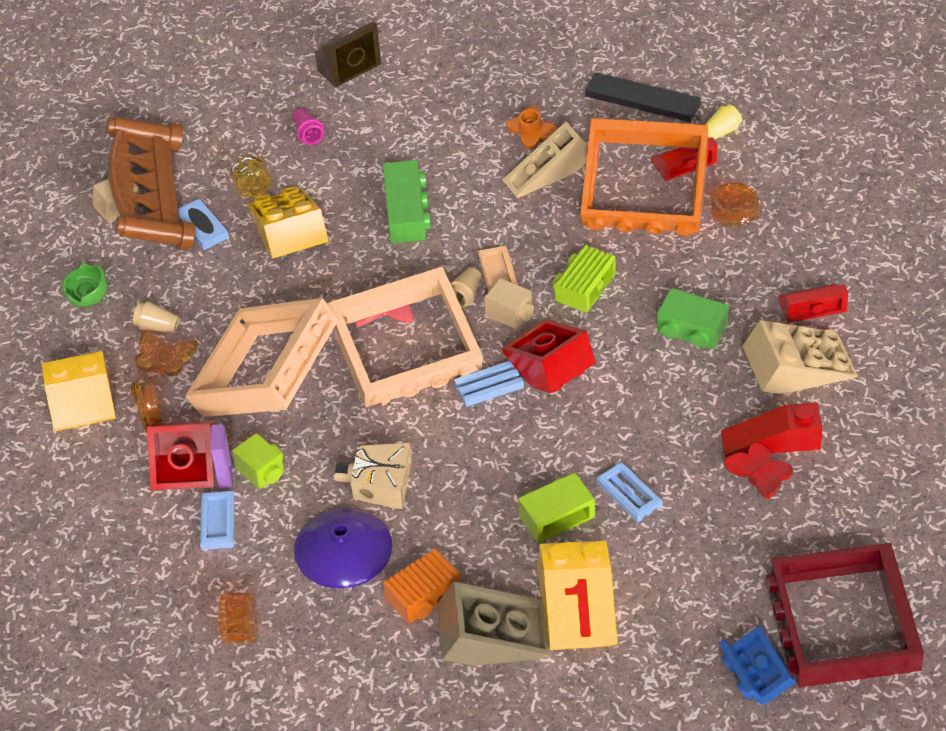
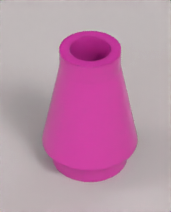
(308, 127)

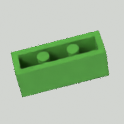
(406, 201)

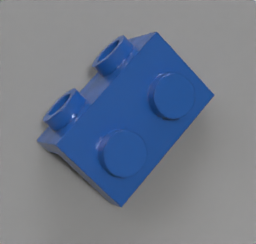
(757, 665)

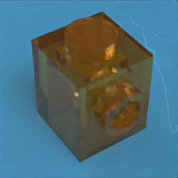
(238, 618)

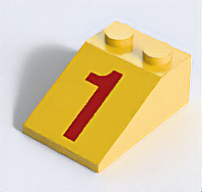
(577, 594)

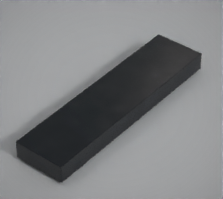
(643, 97)

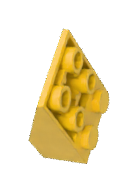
(288, 221)

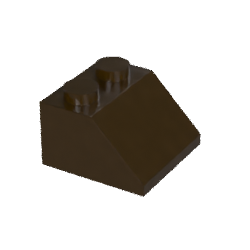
(349, 55)

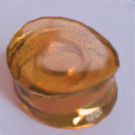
(734, 204)
(146, 402)

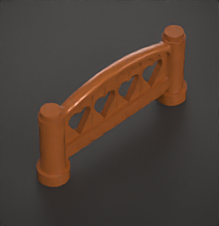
(158, 141)

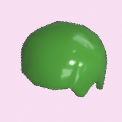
(85, 285)

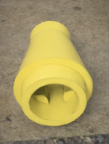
(724, 121)

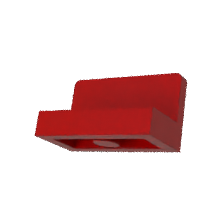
(682, 160)
(814, 302)

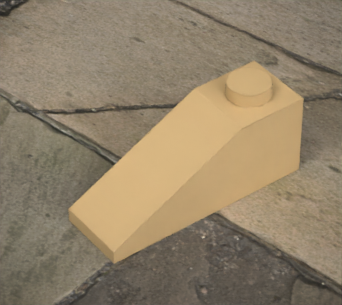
(553, 160)

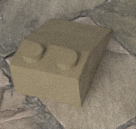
(490, 626)

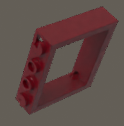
(840, 563)

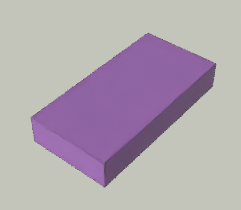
(221, 456)

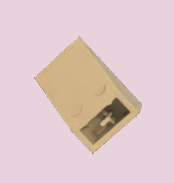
(796, 357)

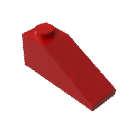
(780, 430)

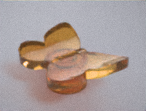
(163, 357)

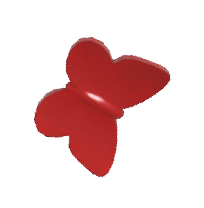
(761, 470)

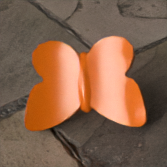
(530, 127)

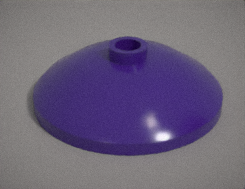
(343, 559)

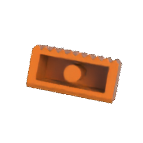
(420, 586)

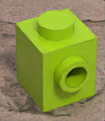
(259, 461)

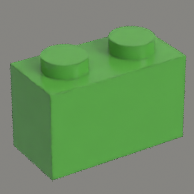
(692, 318)

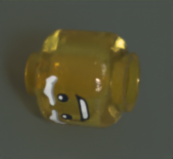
(250, 177)

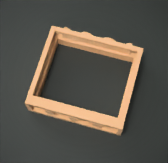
(391, 297)
(311, 325)

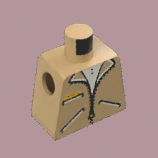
(378, 474)

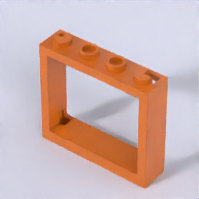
(645, 134)

